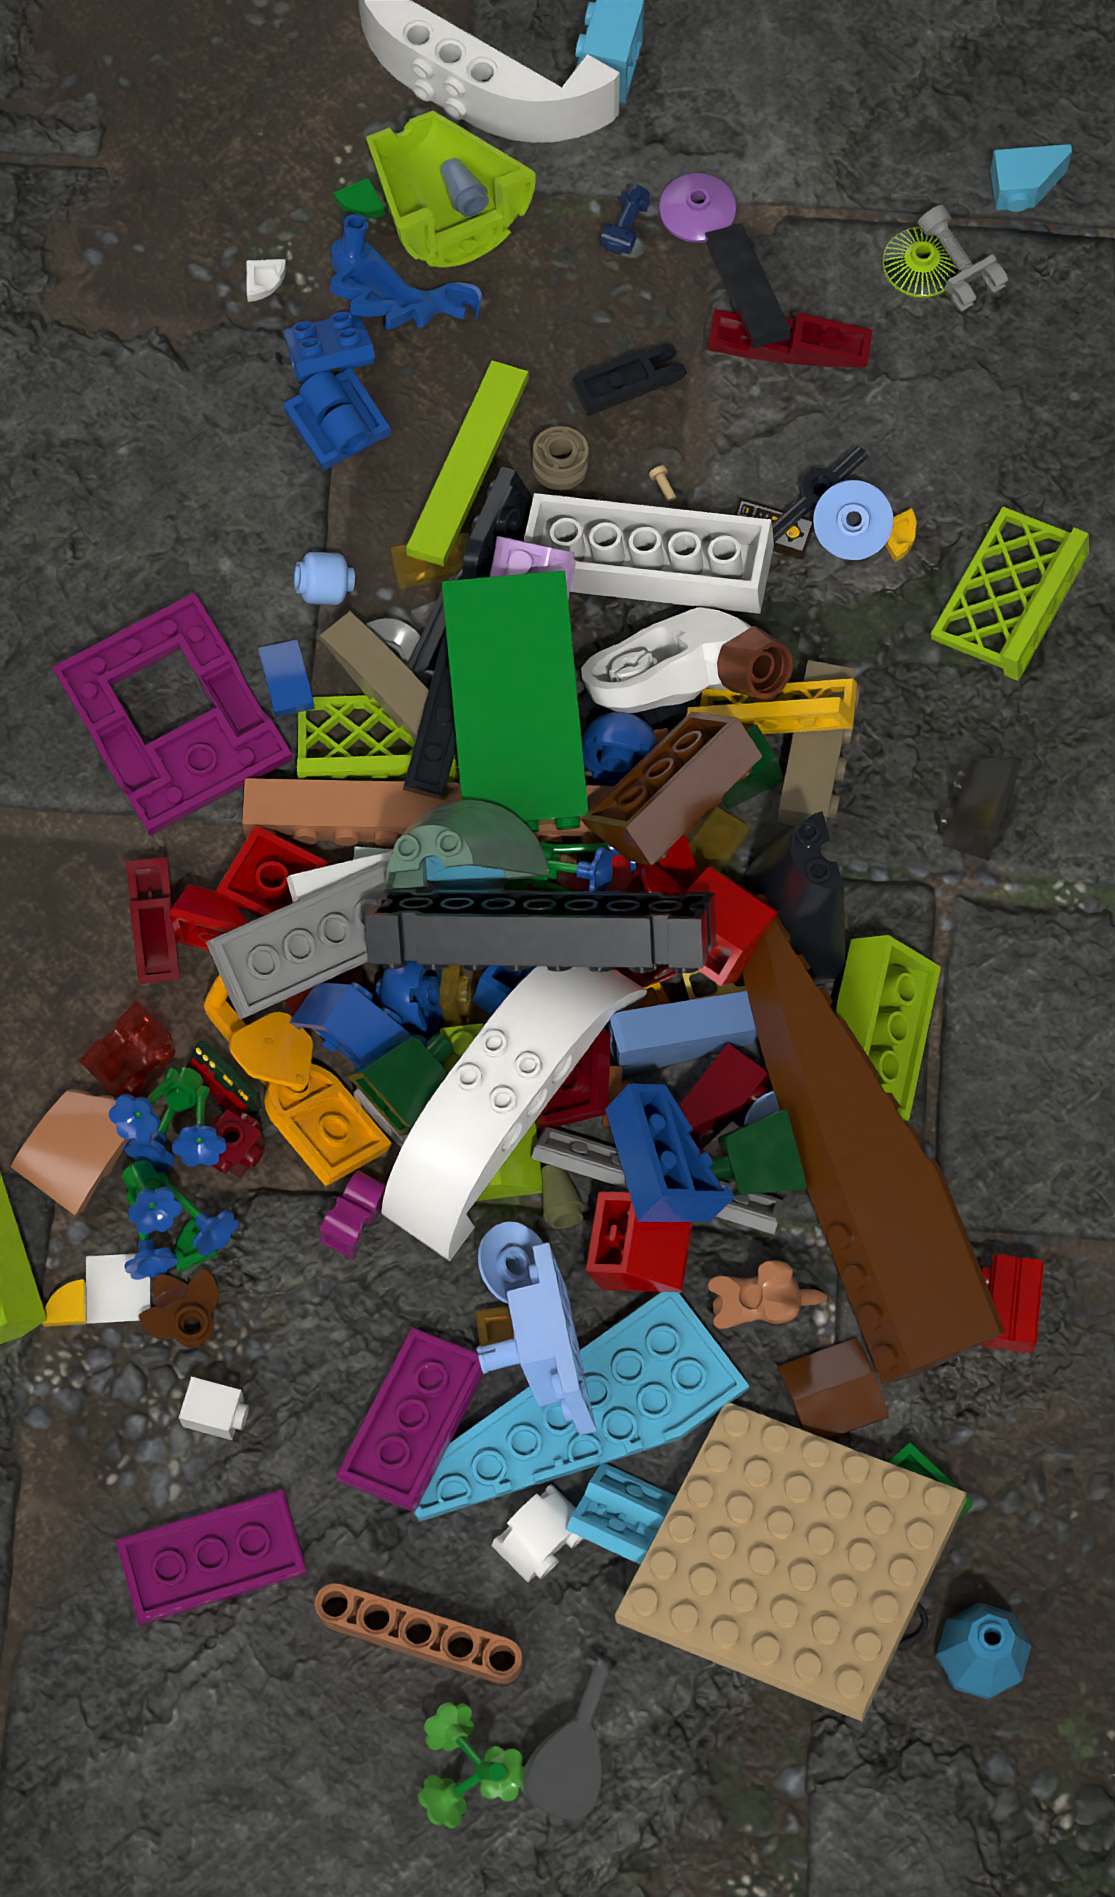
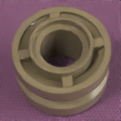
(560, 443)

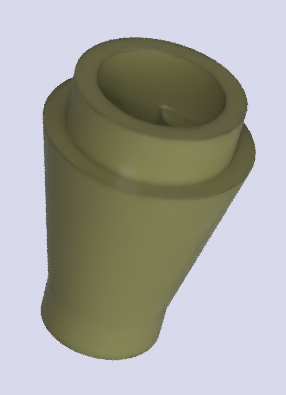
(560, 1199)

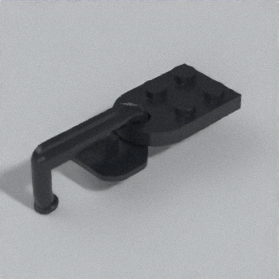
(503, 515)

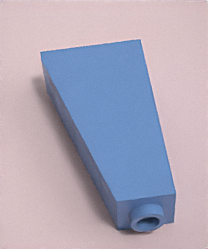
(679, 1031)

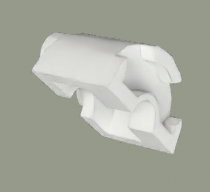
(537, 1534)

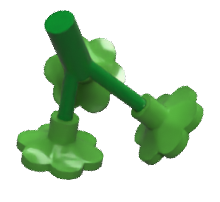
(498, 1772)

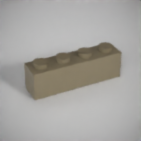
(815, 759)

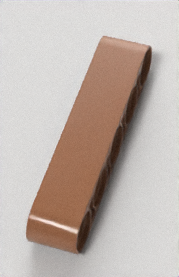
(403, 1618)

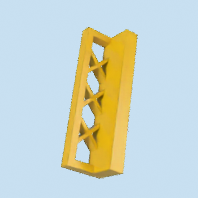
(788, 715)

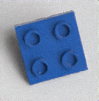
(328, 344)
(335, 417)

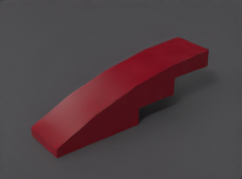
(812, 341)

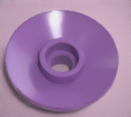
(692, 220)

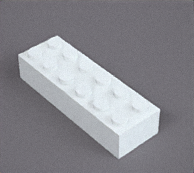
(657, 551)

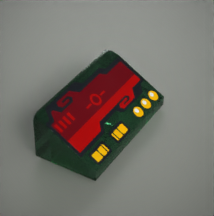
(226, 1086)

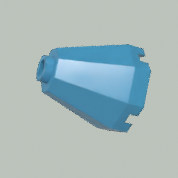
(973, 1663)

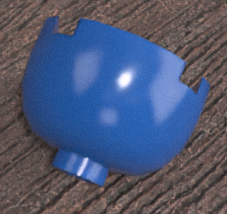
(616, 745)
(413, 996)

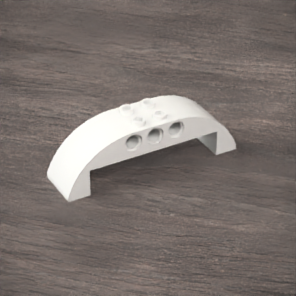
(481, 82)
(497, 1097)

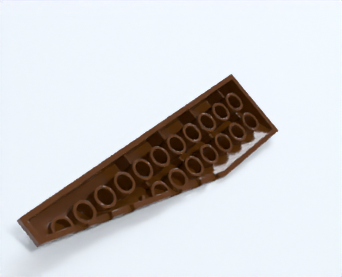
(867, 1177)

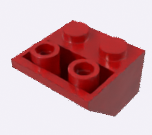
(739, 925)
(635, 1253)

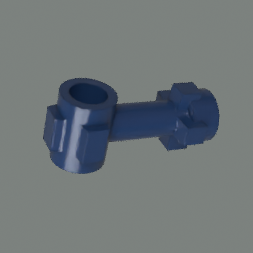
(619, 237)

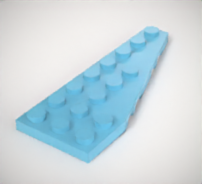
(646, 1387)

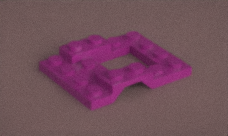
(195, 760)

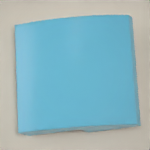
(620, 1513)

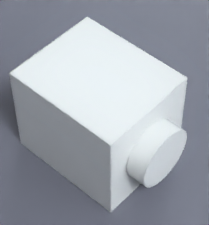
(213, 1408)

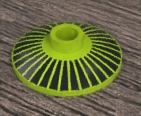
(915, 275)

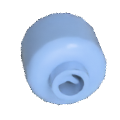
(323, 578)

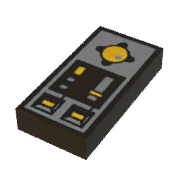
(794, 541)

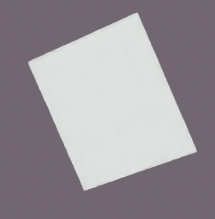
(112, 1291)

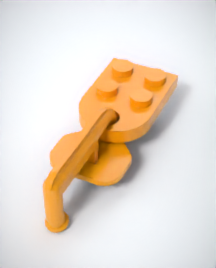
(300, 1097)

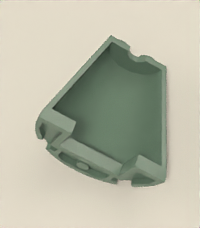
(464, 836)

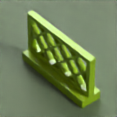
(1037, 612)
(339, 764)

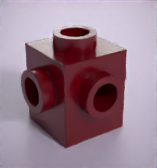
(243, 1153)

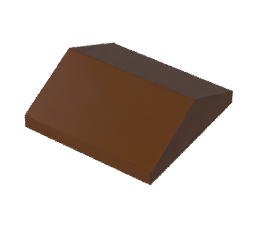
(834, 1390)

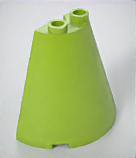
(420, 202)

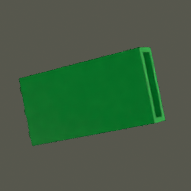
(516, 696)

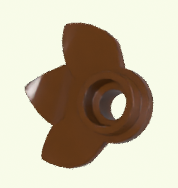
(180, 1304)

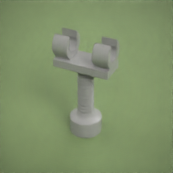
(936, 223)

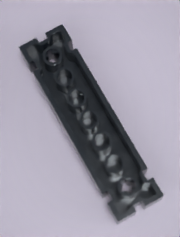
(541, 929)

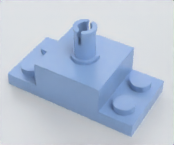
(545, 1342)

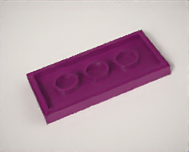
(412, 1420)
(211, 1557)

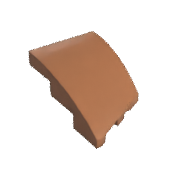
(71, 1149)

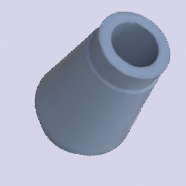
(465, 190)

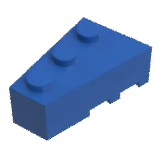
(350, 1021)
(661, 1161)

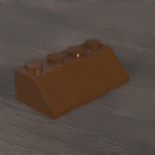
(673, 787)

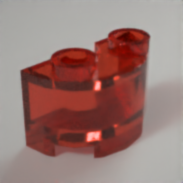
(129, 1052)

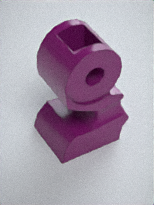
(356, 1207)

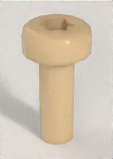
(658, 474)

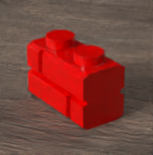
(1017, 1297)

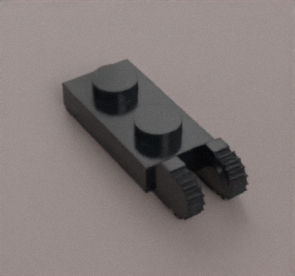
(626, 378)

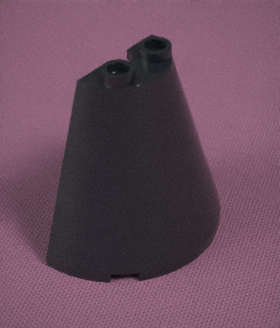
(805, 893)

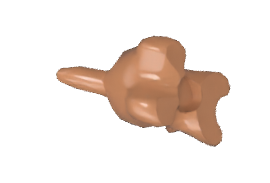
(766, 1297)

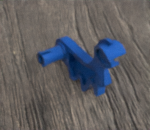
(379, 290)

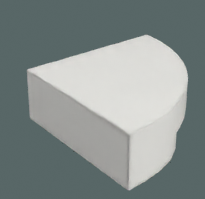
(264, 277)

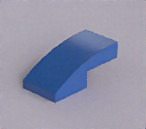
(286, 678)

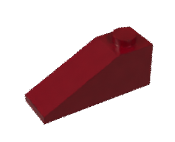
(723, 1091)

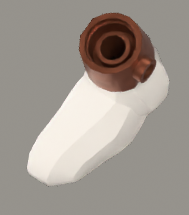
(684, 657)

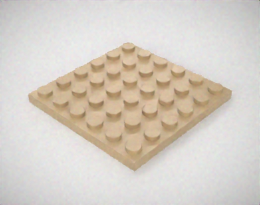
(792, 1560)

